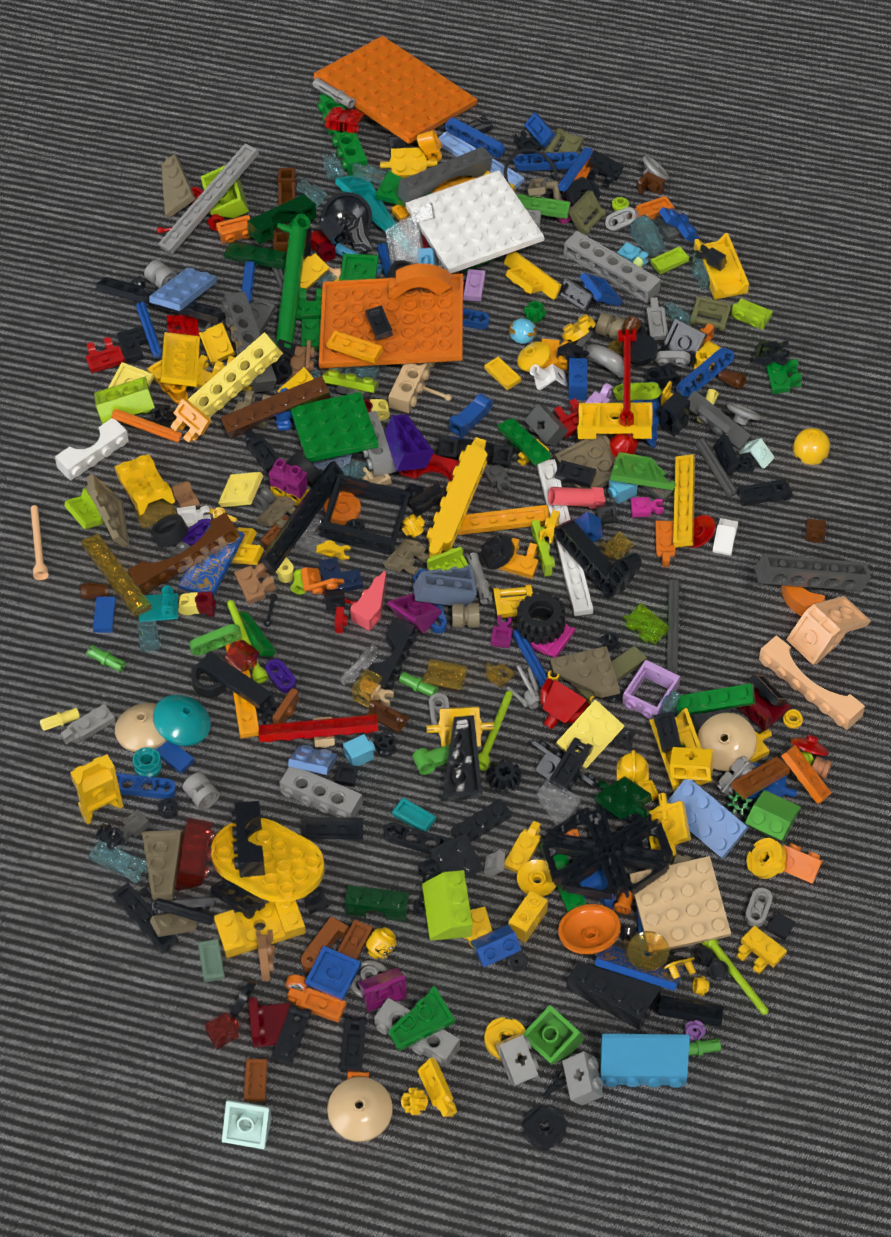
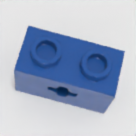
(577, 379)
(496, 945)

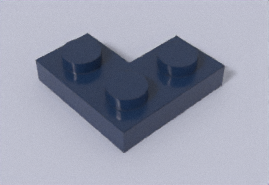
(330, 569)

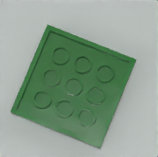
(334, 427)

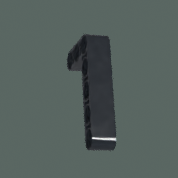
(607, 577)

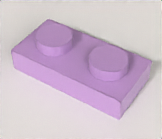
(474, 285)

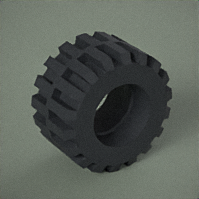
(544, 630)

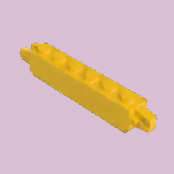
(458, 498)

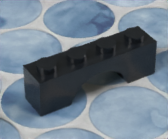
(496, 452)
(399, 637)
(250, 856)

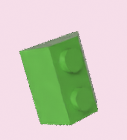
(772, 816)
(553, 1036)

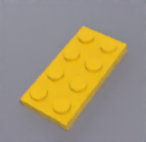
(180, 359)

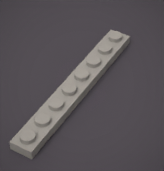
(208, 198)

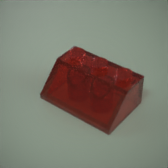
(194, 854)

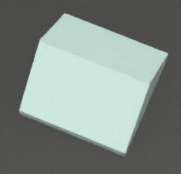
(246, 1124)

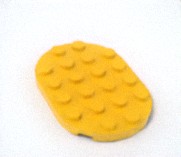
(290, 862)

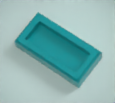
(413, 815)

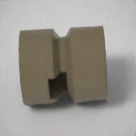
(609, 326)
(465, 615)

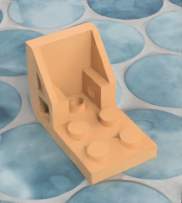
(824, 627)

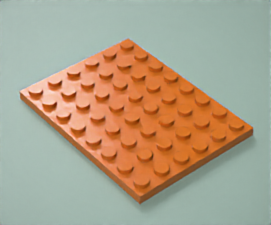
(396, 89)
(422, 322)

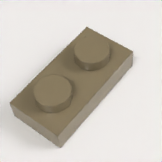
(172, 924)

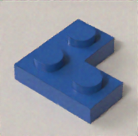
(680, 221)

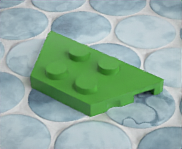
(639, 471)

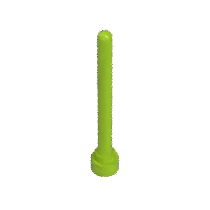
(259, 674)
(484, 759)
(713, 945)

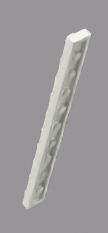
(573, 573)

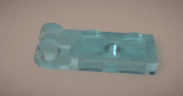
(118, 861)

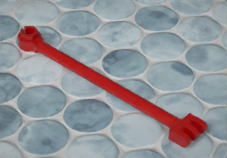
(626, 413)

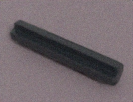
(184, 911)

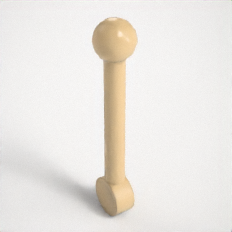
(447, 397)

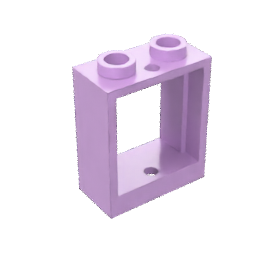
(656, 674)

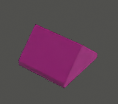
(415, 612)
(383, 986)

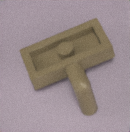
(539, 186)

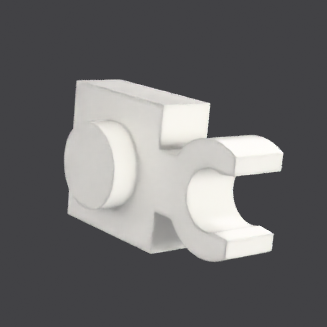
(191, 515)

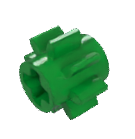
(535, 311)
(736, 807)

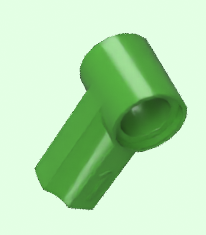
(428, 760)

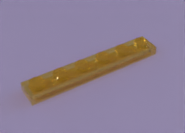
(116, 575)

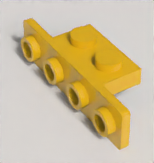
(530, 276)

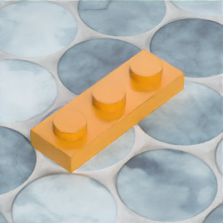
(354, 347)

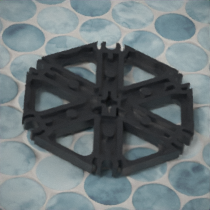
(594, 858)

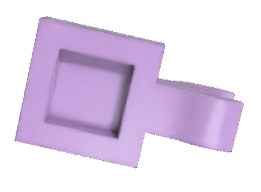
(601, 397)

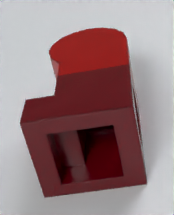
(323, 246)

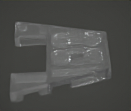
(405, 236)

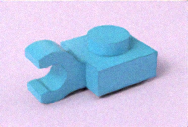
(631, 252)

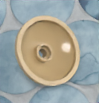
(136, 728)
(740, 740)
(362, 1123)

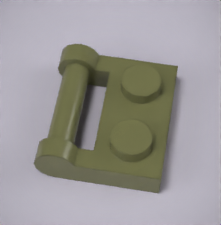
(571, 142)
(582, 210)
(712, 309)

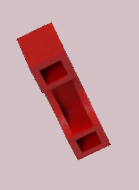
(436, 464)

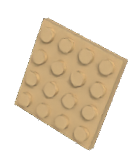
(683, 904)

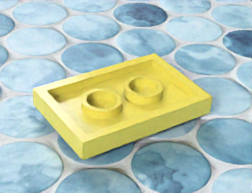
(594, 727)

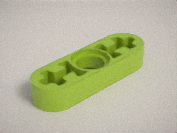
(639, 391)

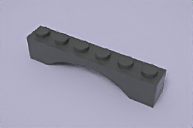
(420, 184)

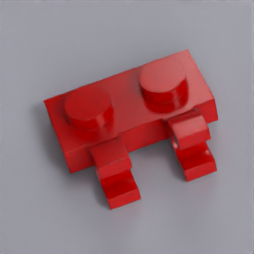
(187, 324)
(103, 359)
(570, 421)

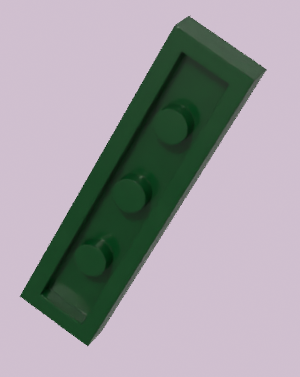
(260, 255)

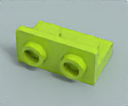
(751, 313)

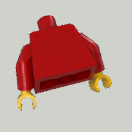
(561, 702)

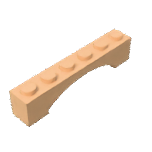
(843, 709)

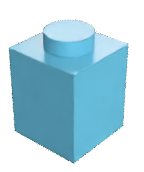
(621, 491)
(359, 750)

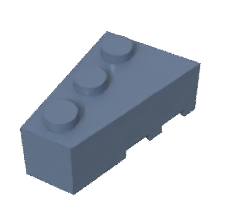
(446, 586)

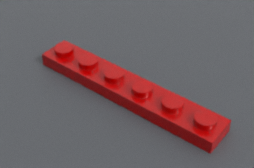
(317, 728)

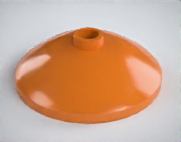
(589, 929)

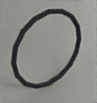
(535, 151)

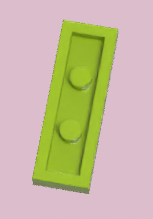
(350, 381)
(543, 548)

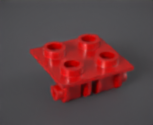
(348, 117)

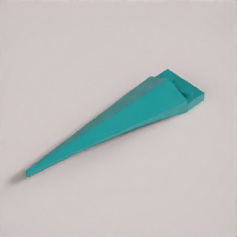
(367, 191)

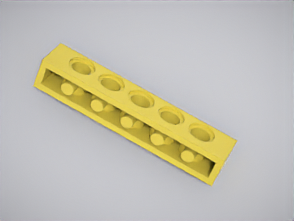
(236, 369)

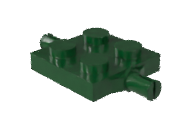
(623, 798)

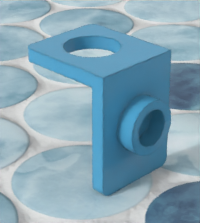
(426, 256)

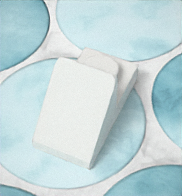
(725, 536)

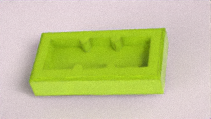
(669, 260)

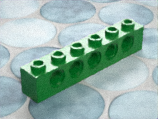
(347, 143)

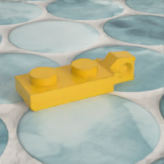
(523, 848)
(437, 1087)

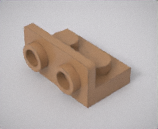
(303, 359)

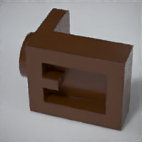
(651, 182)
(815, 530)

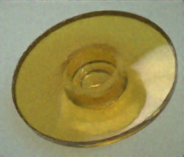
(648, 942)

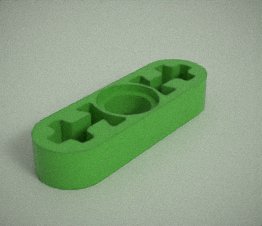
(215, 639)

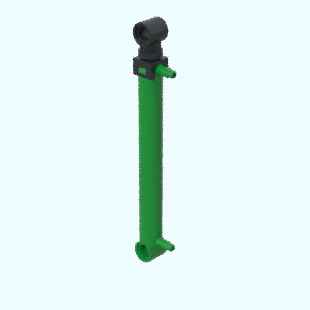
(290, 295)

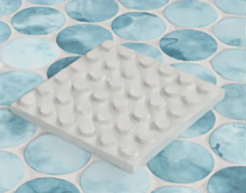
(476, 222)

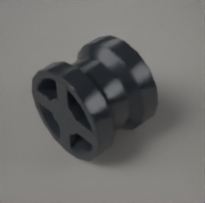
(387, 739)

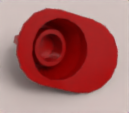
(623, 443)

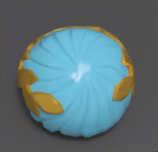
(522, 330)

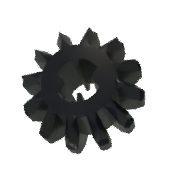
(504, 776)

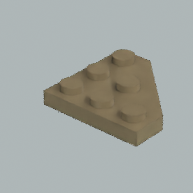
(110, 509)
(588, 671)

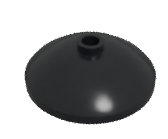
(346, 206)

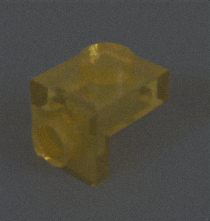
(617, 546)

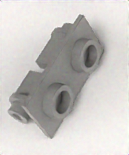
(740, 768)

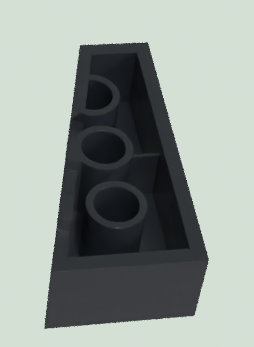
(463, 767)
(615, 993)

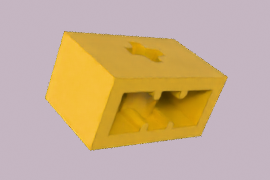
(691, 763)
(528, 915)

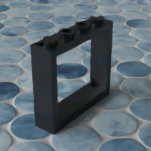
(359, 537)

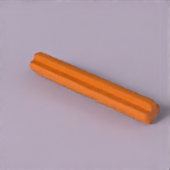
(146, 425)

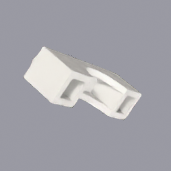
(75, 461)

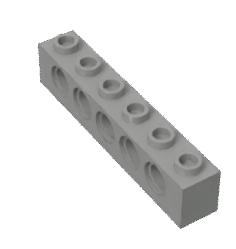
(612, 266)

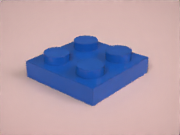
(601, 289)
(333, 973)

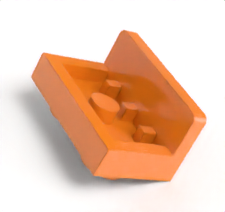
(233, 229)
(801, 864)

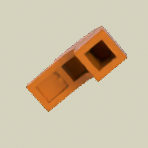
(419, 275)
(799, 598)

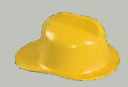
(633, 767)

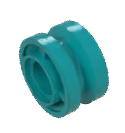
(145, 755)

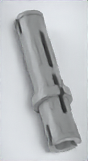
(338, 95)
(481, 583)

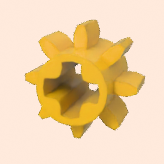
(413, 525)
(414, 1101)

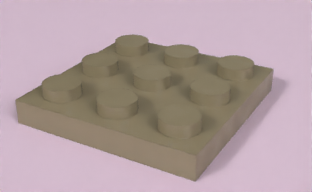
(593, 454)

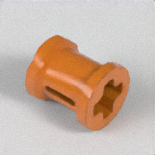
(623, 904)

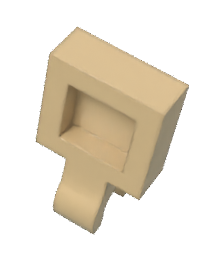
(381, 694)

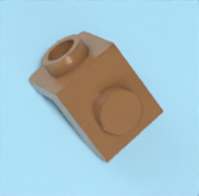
(184, 495)

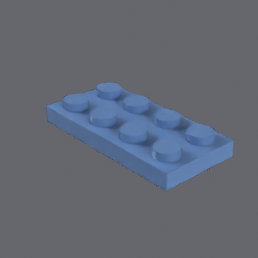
(183, 289)
(709, 818)

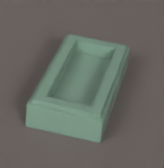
(211, 960)

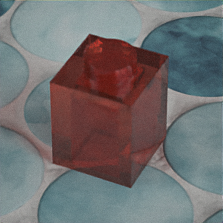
(242, 655)
(222, 1030)

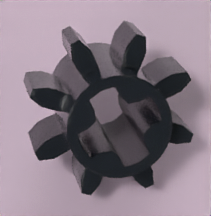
(163, 414)

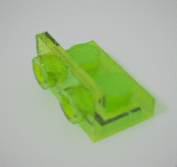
(647, 624)

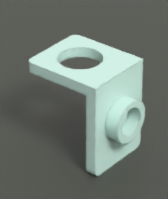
(759, 451)

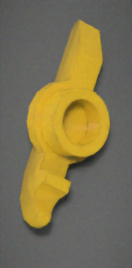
(218, 511)

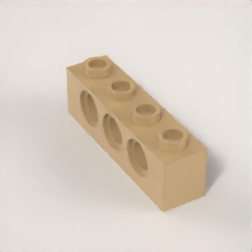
(408, 385)

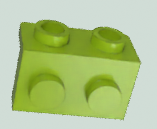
(84, 510)
(446, 560)

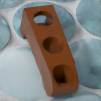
(326, 937)

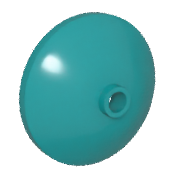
(178, 726)

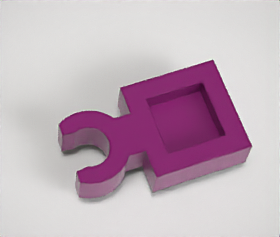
(502, 633)

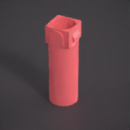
(576, 497)

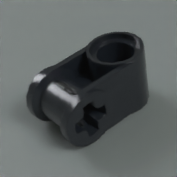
(663, 375)

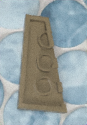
(175, 186)
(162, 861)

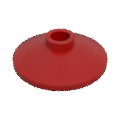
(703, 530)
(810, 744)

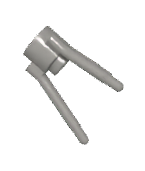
(532, 696)

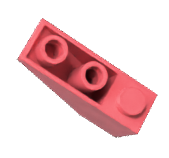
(369, 607)

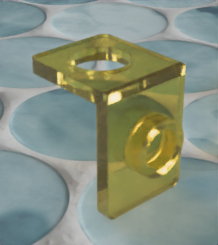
(495, 675)
(365, 687)

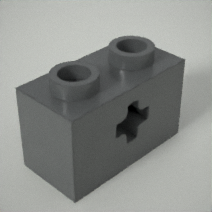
(546, 425)

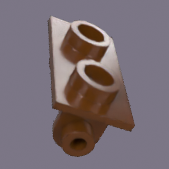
(388, 716)

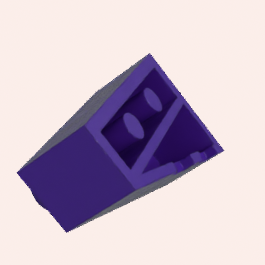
(407, 444)

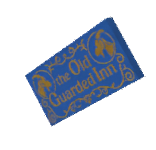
(210, 572)
(617, 960)

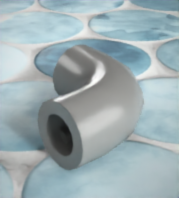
(606, 357)

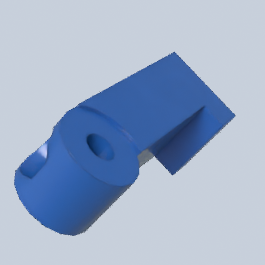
(470, 415)

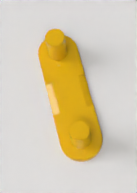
(688, 964)

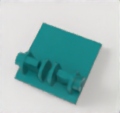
(163, 606)

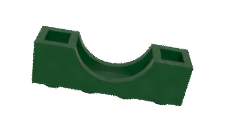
(262, 226)

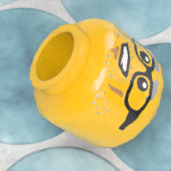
(381, 943)

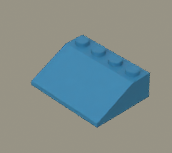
(644, 1060)

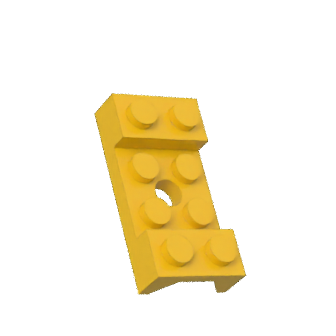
(731, 279)
(597, 419)
(139, 474)
(687, 738)
(96, 786)
(239, 932)

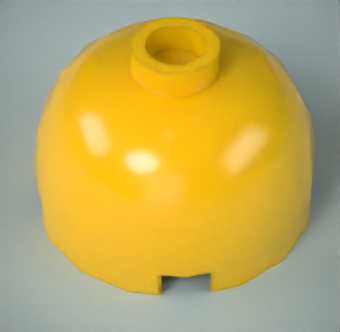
(811, 446)

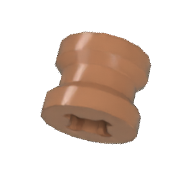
(822, 767)

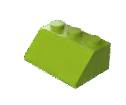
(232, 202)
(128, 397)
(447, 906)

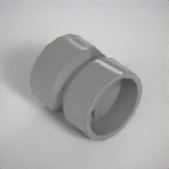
(158, 273)
(201, 791)

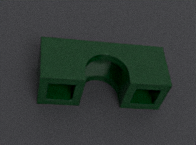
(389, 902)

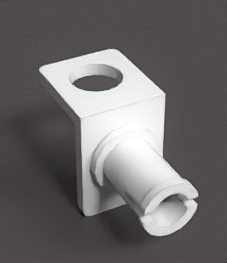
(546, 376)

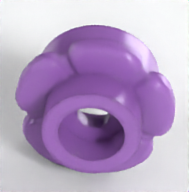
(695, 1034)

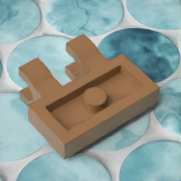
(250, 585)
(266, 954)

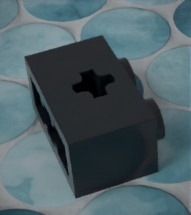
(675, 414)

